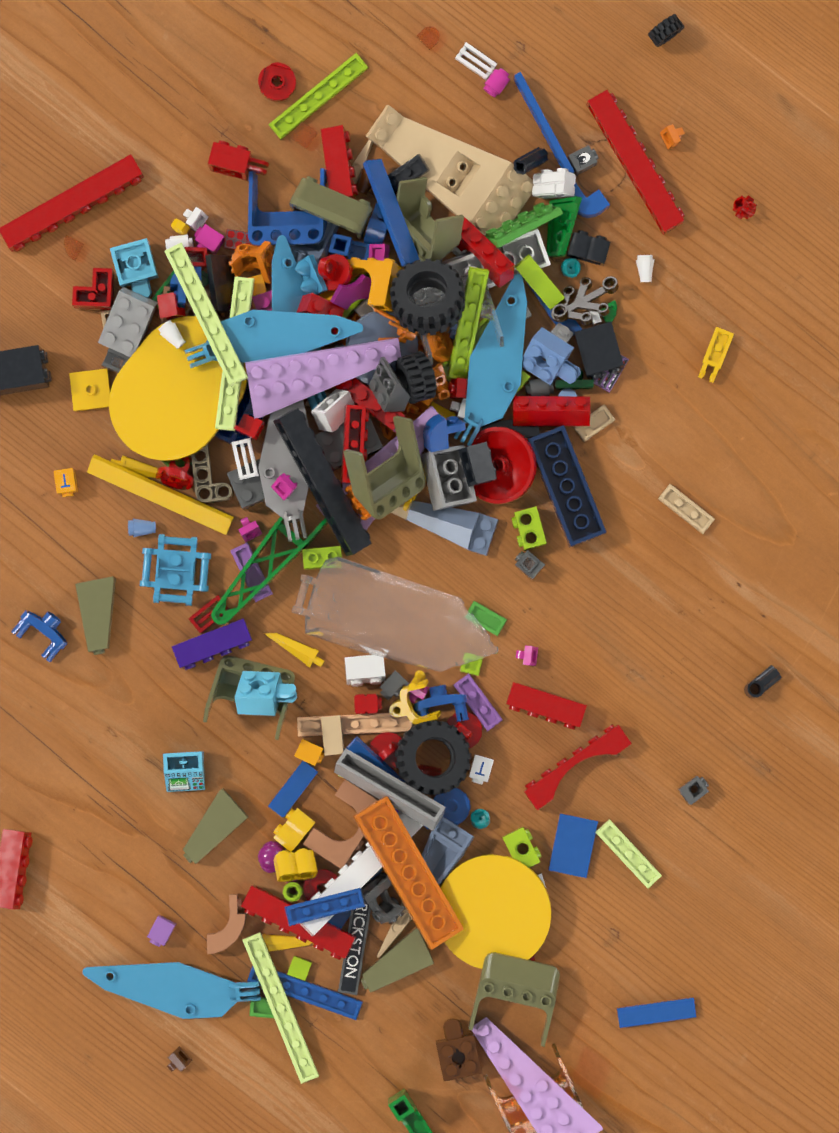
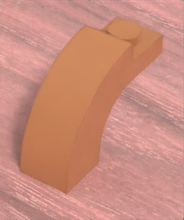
(223, 939)

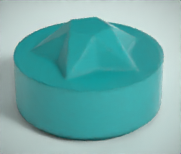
(570, 267)
(480, 818)

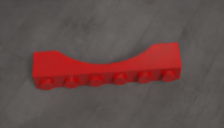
(544, 789)

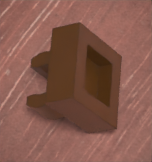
(179, 1060)

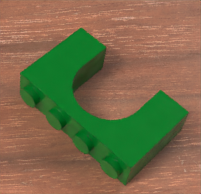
(408, 1113)

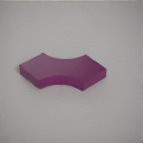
(348, 294)

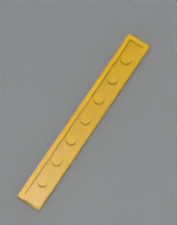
(160, 494)

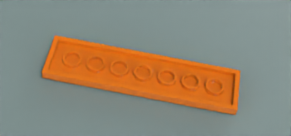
(408, 872)

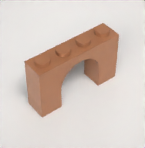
(340, 851)

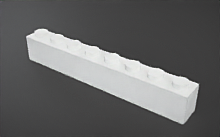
(356, 875)

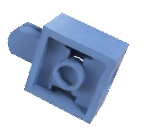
(555, 353)

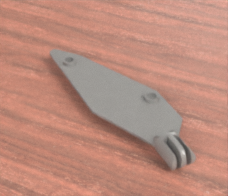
(275, 461)

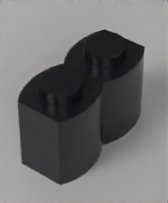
(588, 248)

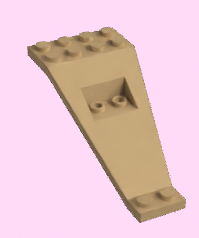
(483, 191)

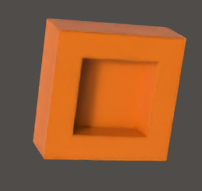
(671, 136)

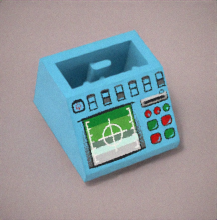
(184, 771)

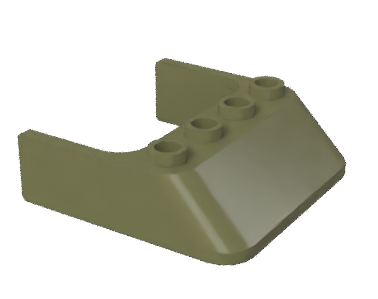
(391, 481)
(228, 678)
(518, 982)

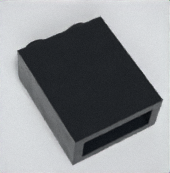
(599, 351)

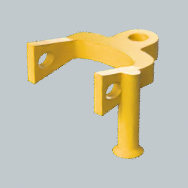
(403, 707)

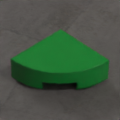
(613, 309)

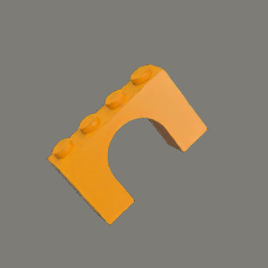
(381, 280)

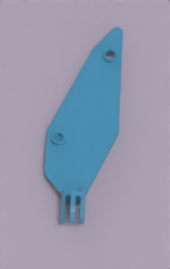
(287, 291)
(277, 334)
(495, 369)
(174, 988)

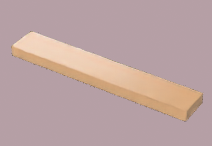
(356, 724)

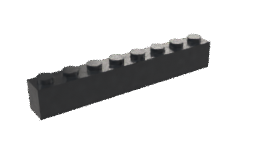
(322, 482)

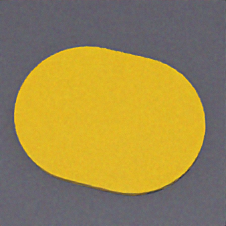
(164, 404)

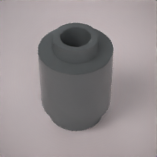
(538, 387)

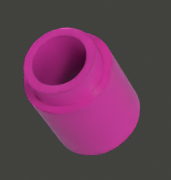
(496, 82)

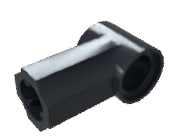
(763, 681)

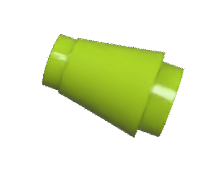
(292, 897)

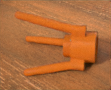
(402, 332)

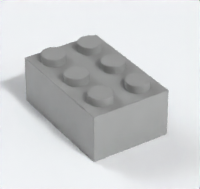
(128, 322)
(447, 479)

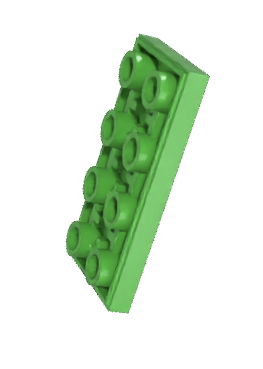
(523, 224)

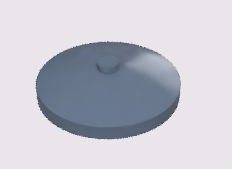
(376, 327)

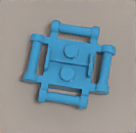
(175, 570)

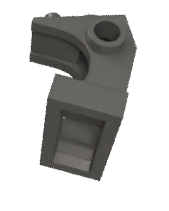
(389, 908)

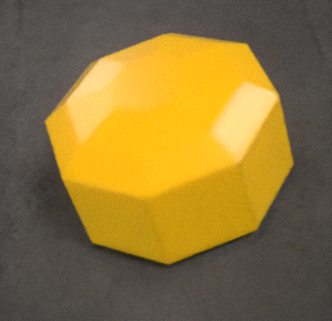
(180, 227)

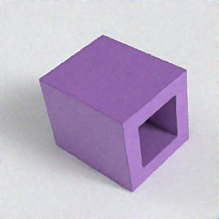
(161, 931)

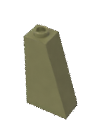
(96, 610)
(217, 823)
(400, 961)

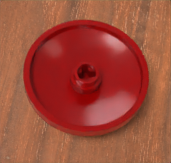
(513, 463)

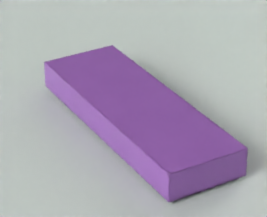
(254, 575)
(478, 702)

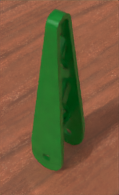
(221, 605)

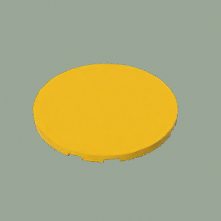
(499, 907)

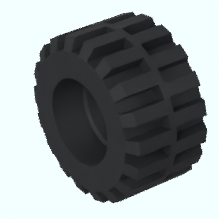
(417, 376)

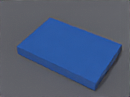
(573, 845)

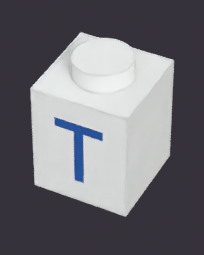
(480, 769)

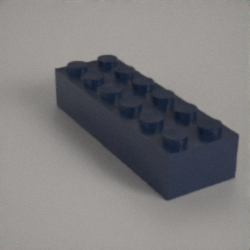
(567, 486)

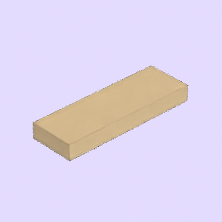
(686, 509)

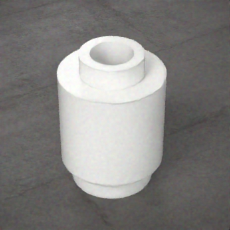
(174, 240)

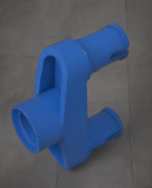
(47, 626)
(440, 697)

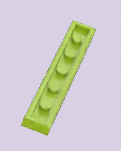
(318, 96)
(468, 323)

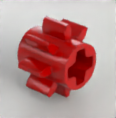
(744, 207)

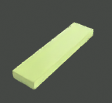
(628, 853)

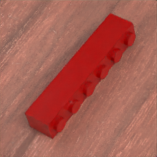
(272, 911)

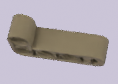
(208, 482)

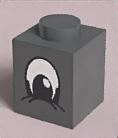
(583, 160)

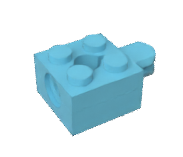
(135, 266)
(261, 693)

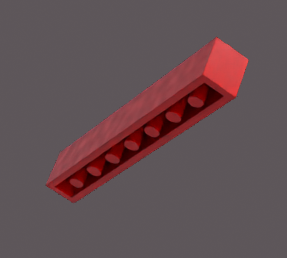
(635, 162)
(71, 203)

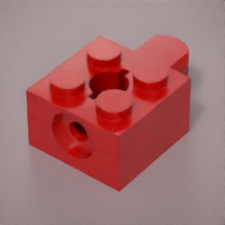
(234, 161)

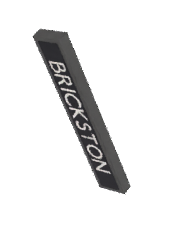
(353, 963)

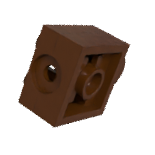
(457, 1052)

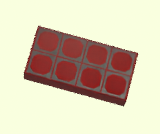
(235, 238)

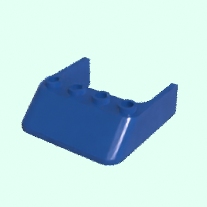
(296, 226)

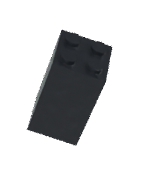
(23, 370)

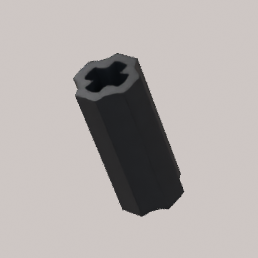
(530, 161)

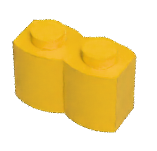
(294, 829)
(295, 865)

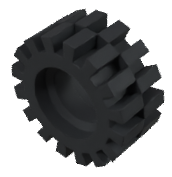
(666, 30)

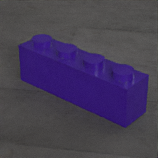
(212, 643)

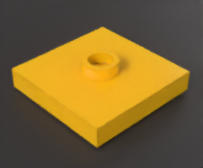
(90, 389)

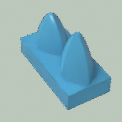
(312, 280)

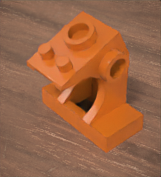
(250, 257)

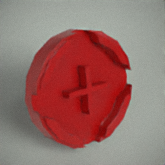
(335, 270)
(176, 476)
(470, 728)
(385, 746)

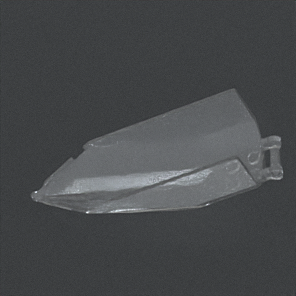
(390, 617)

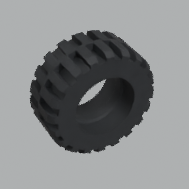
(427, 275)
(458, 751)

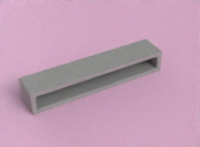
(382, 784)

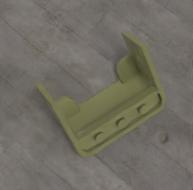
(331, 206)
(430, 237)

